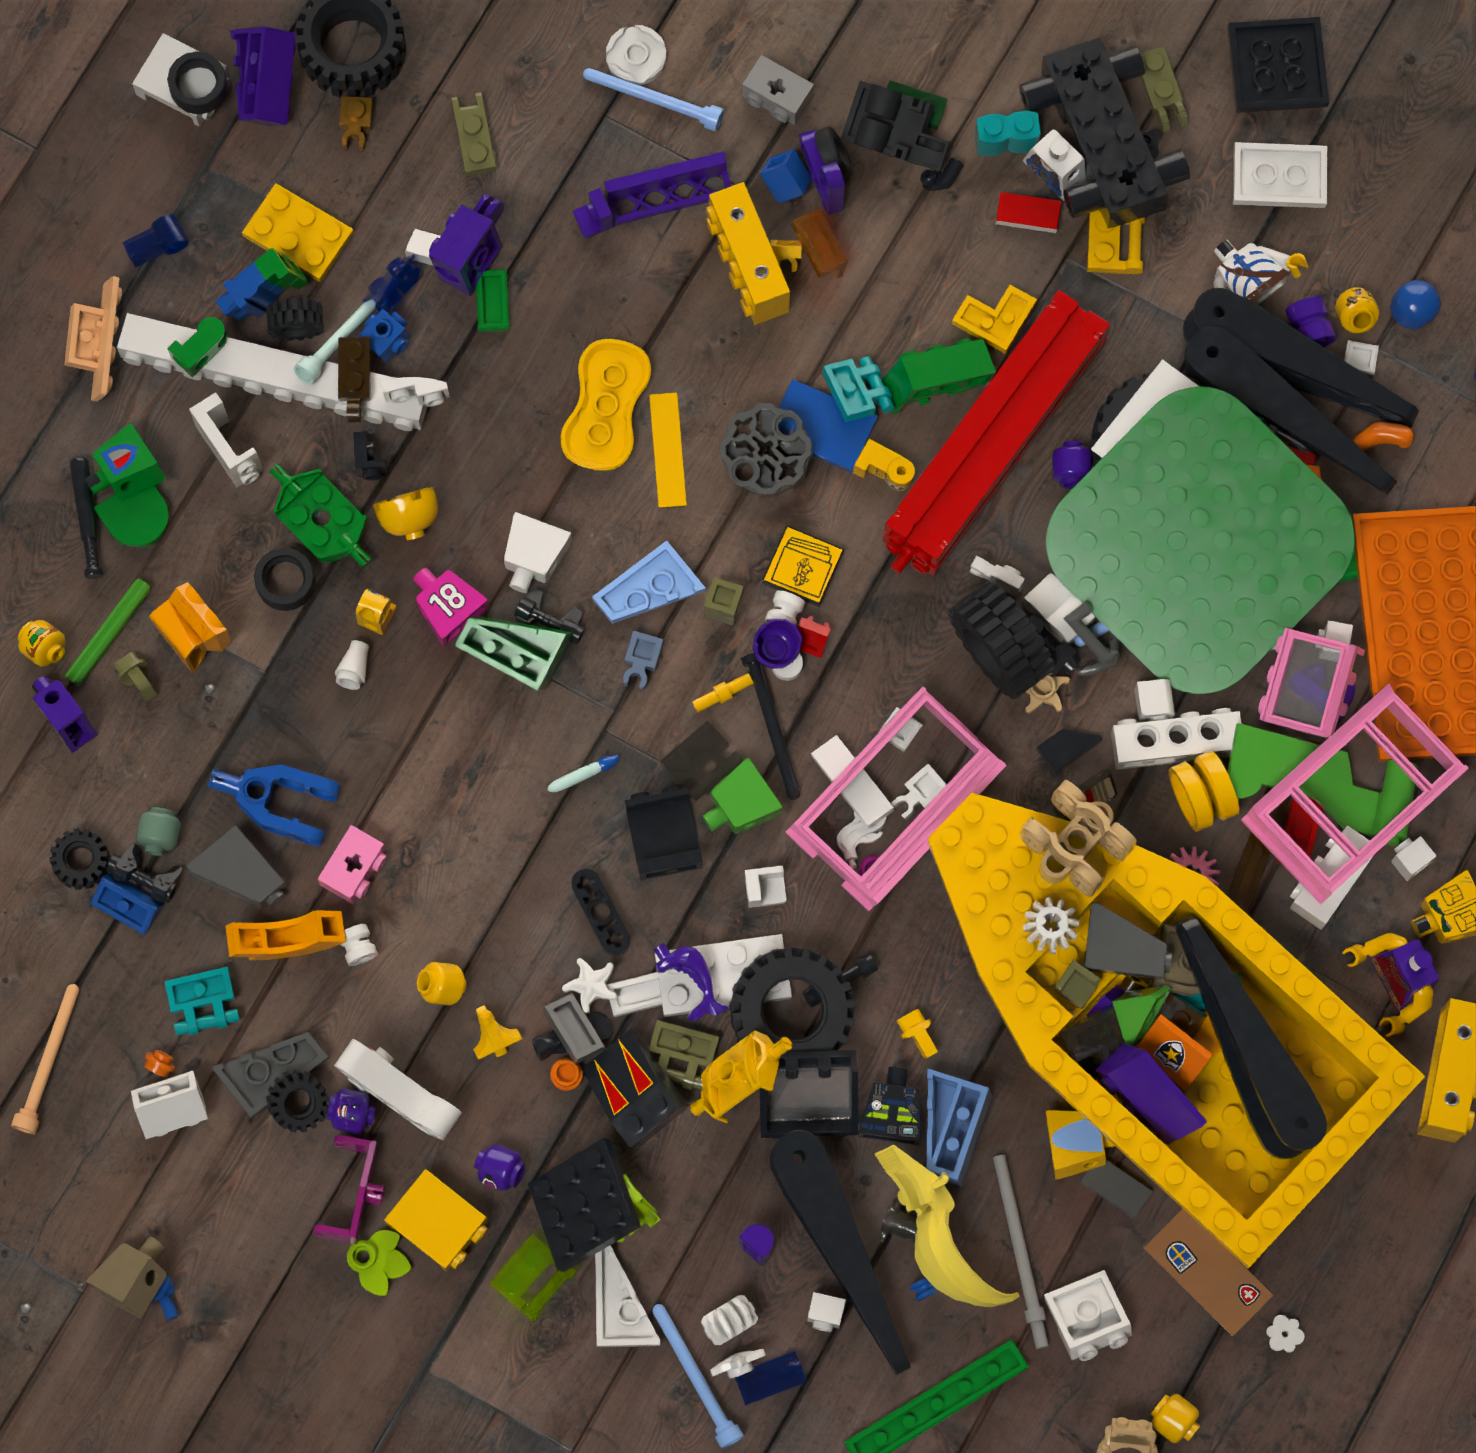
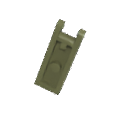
(474, 137)

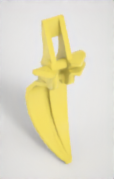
(934, 1244)

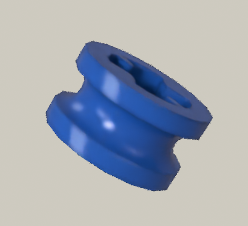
(923, 1289)

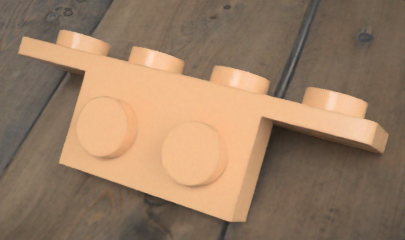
(92, 337)

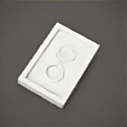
(1280, 175)

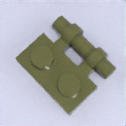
(686, 1046)

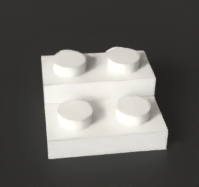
(1089, 1316)

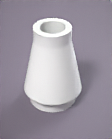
(352, 668)

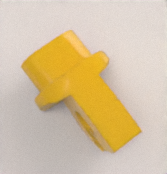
(914, 1026)

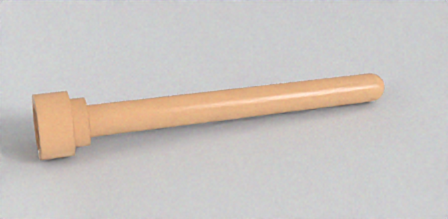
(27, 1118)

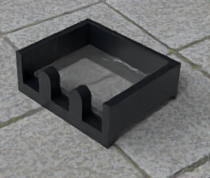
(812, 1094)

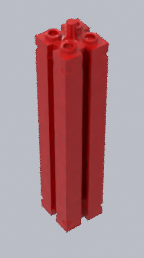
(994, 435)

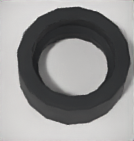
(197, 60)
(278, 556)

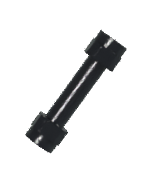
(863, 967)

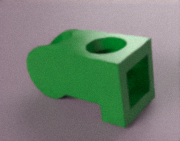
(200, 346)

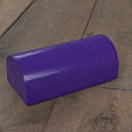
(757, 1243)

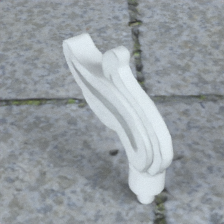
(855, 834)

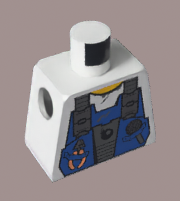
(1055, 161)

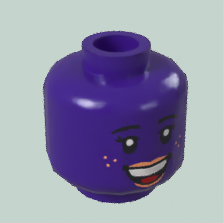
(350, 1111)

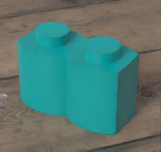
(1001, 133)

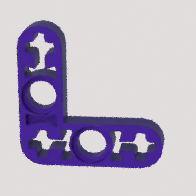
(826, 177)

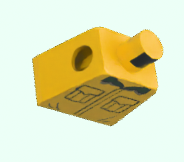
(1449, 911)

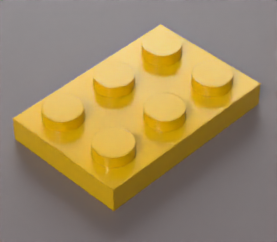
(298, 231)

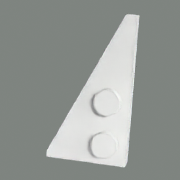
(619, 1313)

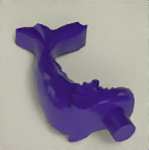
(691, 963)

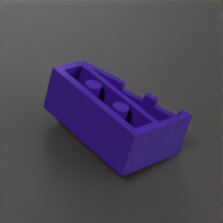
(264, 73)

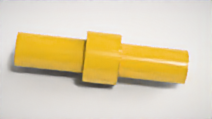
(722, 692)

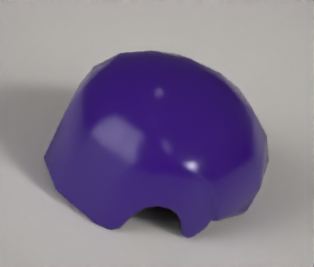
(777, 643)

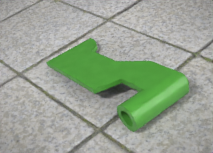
(1268, 757)

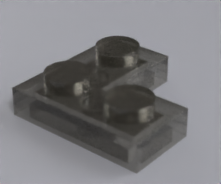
(1094, 1034)

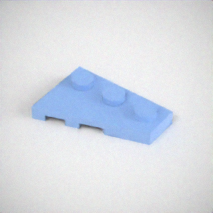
(648, 584)

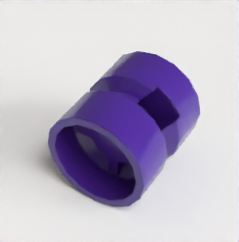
(1309, 319)

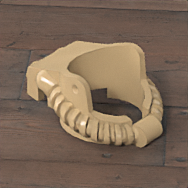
(1128, 1433)

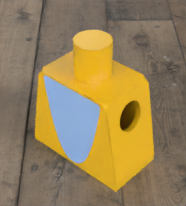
(1074, 1143)

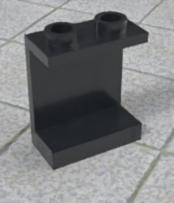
(663, 833)

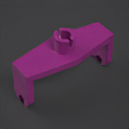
(367, 1192)

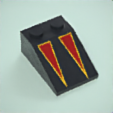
(634, 1089)

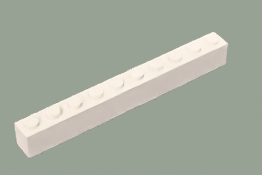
(259, 371)

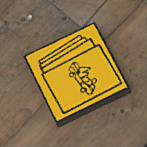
(803, 565)

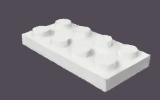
(725, 964)

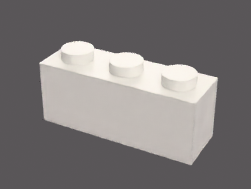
(1306, 904)

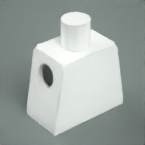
(534, 551)

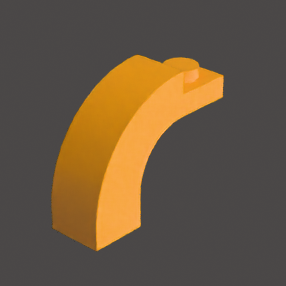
(286, 938)

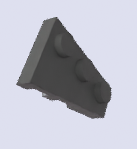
(255, 1072)

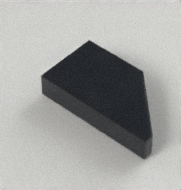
(1066, 748)

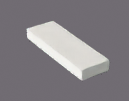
(861, 792)

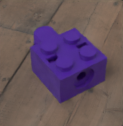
(468, 244)

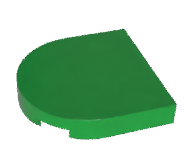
(135, 519)

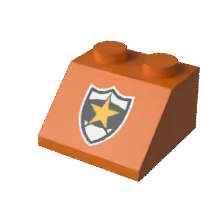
(1175, 1053)

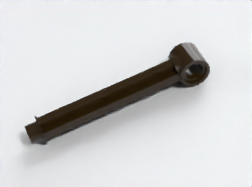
(1253, 864)

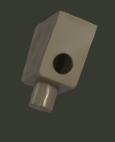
(130, 1276)

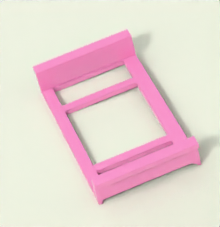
(1290, 854)

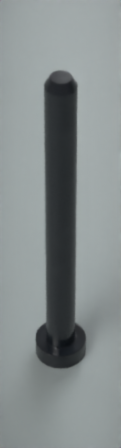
(772, 725)

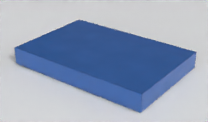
(831, 436)

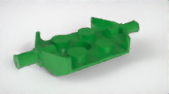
(312, 493)

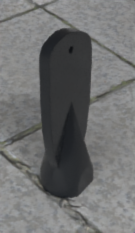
(551, 1044)

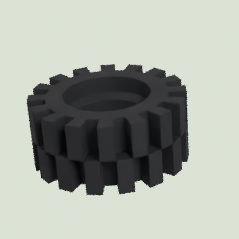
(294, 319)
(76, 840)
(303, 1119)

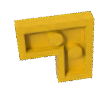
(999, 325)

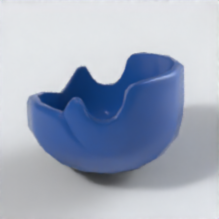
(1415, 304)

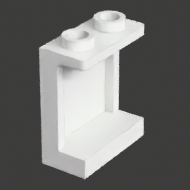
(194, 83)
(210, 416)

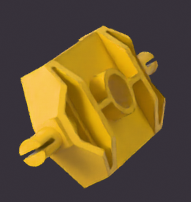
(739, 1073)

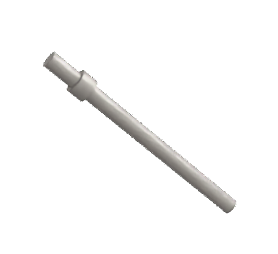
(1034, 1314)

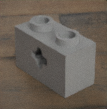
(770, 77)

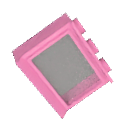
(1308, 683)

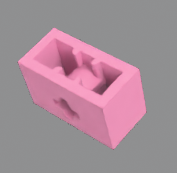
(353, 847)

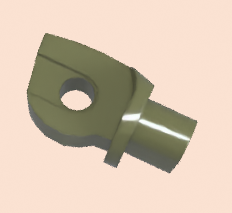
(133, 672)

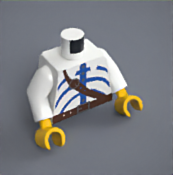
(1255, 270)

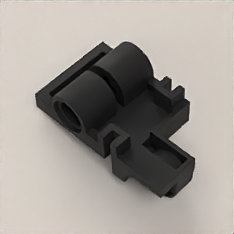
(893, 124)

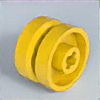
(1204, 791)

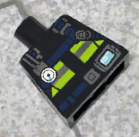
(892, 1111)

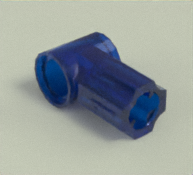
(163, 237)

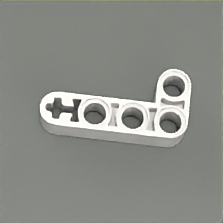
(397, 1090)

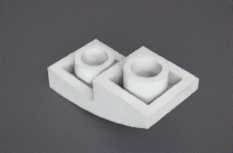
(428, 391)

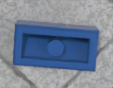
(126, 903)

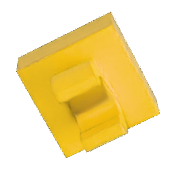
(787, 250)

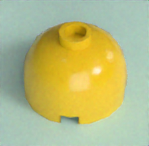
(408, 513)

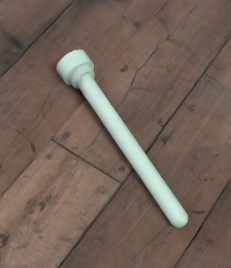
(310, 367)

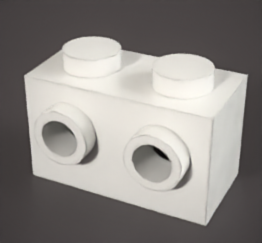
(169, 1105)

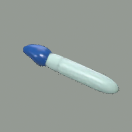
(603, 764)

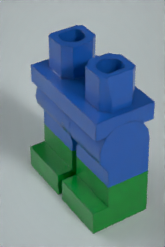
(260, 285)

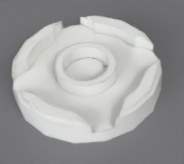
(636, 54)

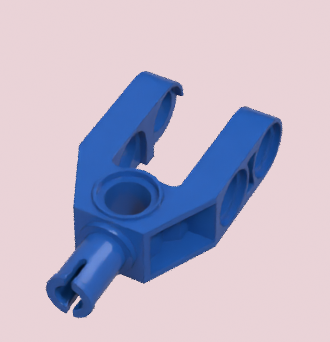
(268, 778)

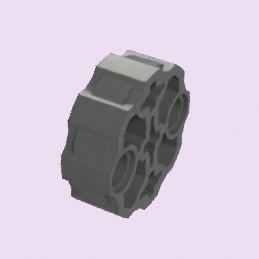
(796, 443)

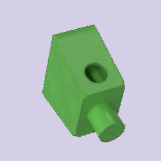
(742, 800)

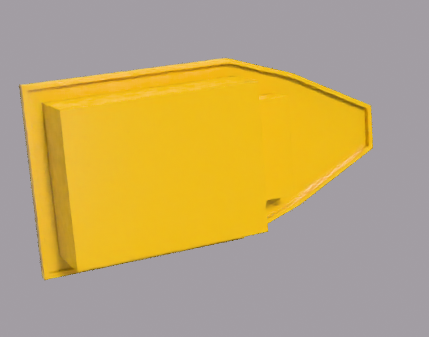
(1221, 1168)

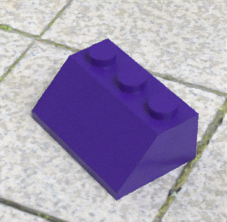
(1149, 1094)

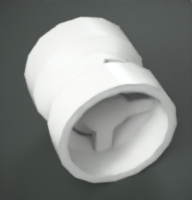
(785, 607)
(358, 945)

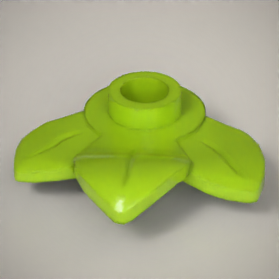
(383, 1262)

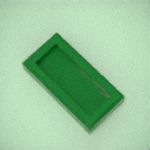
(492, 301)

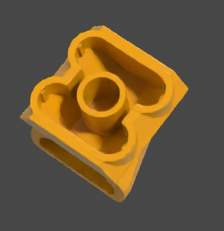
(190, 626)

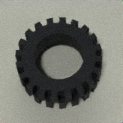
(327, 14)
(1001, 640)

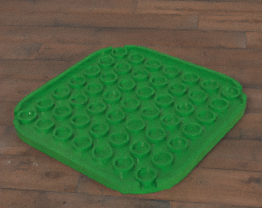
(1200, 539)

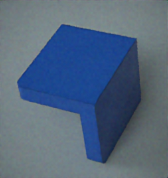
(785, 176)

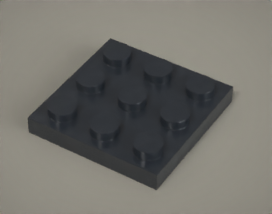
(1278, 64)
(584, 1205)

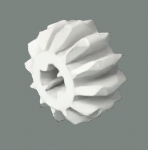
(1063, 928)
(729, 1320)

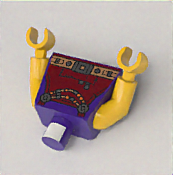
(1405, 974)

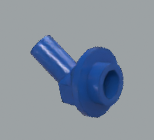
(165, 1299)

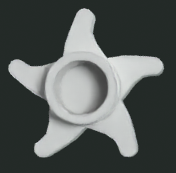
(591, 984)
(738, 1363)

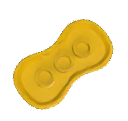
(600, 427)

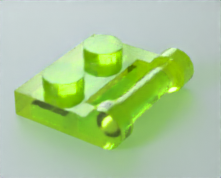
(521, 1274)

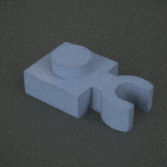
(642, 655)

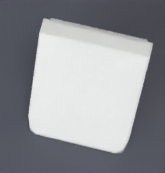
(420, 245)

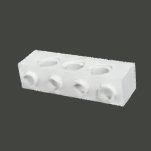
(1131, 754)

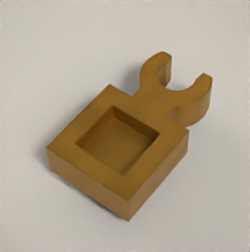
(355, 118)

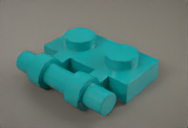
(850, 391)
(200, 991)

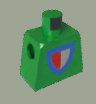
(125, 465)

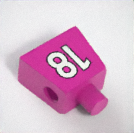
(447, 603)

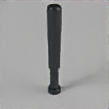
(84, 503)

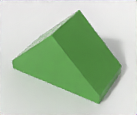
(1138, 1010)

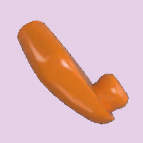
(1384, 433)

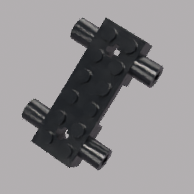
(1089, 98)

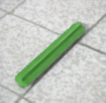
(108, 632)

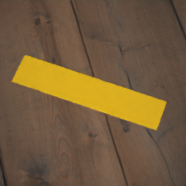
(667, 450)

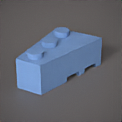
(954, 1123)

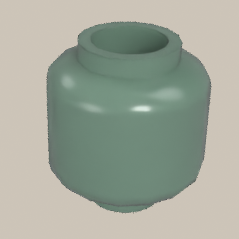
(158, 831)

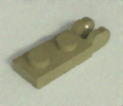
(1162, 88)

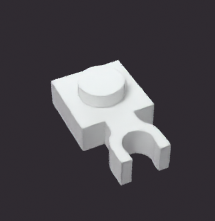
(1004, 577)
(923, 789)

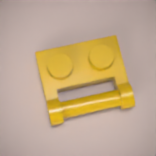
(1105, 246)

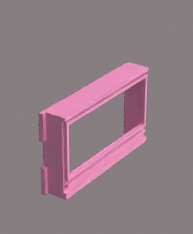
(912, 842)

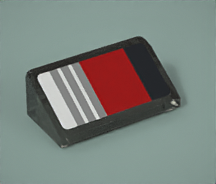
(1098, 788)

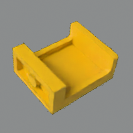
(437, 1221)

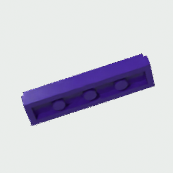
(663, 178)

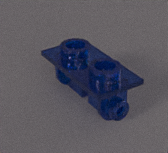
(400, 275)
(771, 1378)

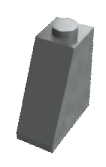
(238, 870)
(1123, 948)

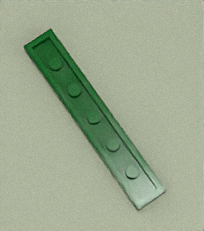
(940, 1401)

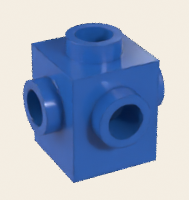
(386, 334)

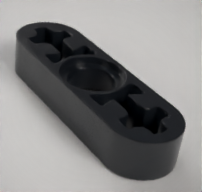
(582, 895)

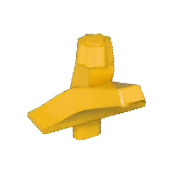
(493, 1036)

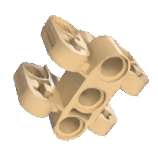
(1073, 804)

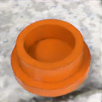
(159, 1063)
(566, 1074)

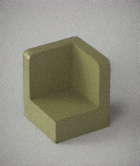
(723, 601)
(1077, 984)

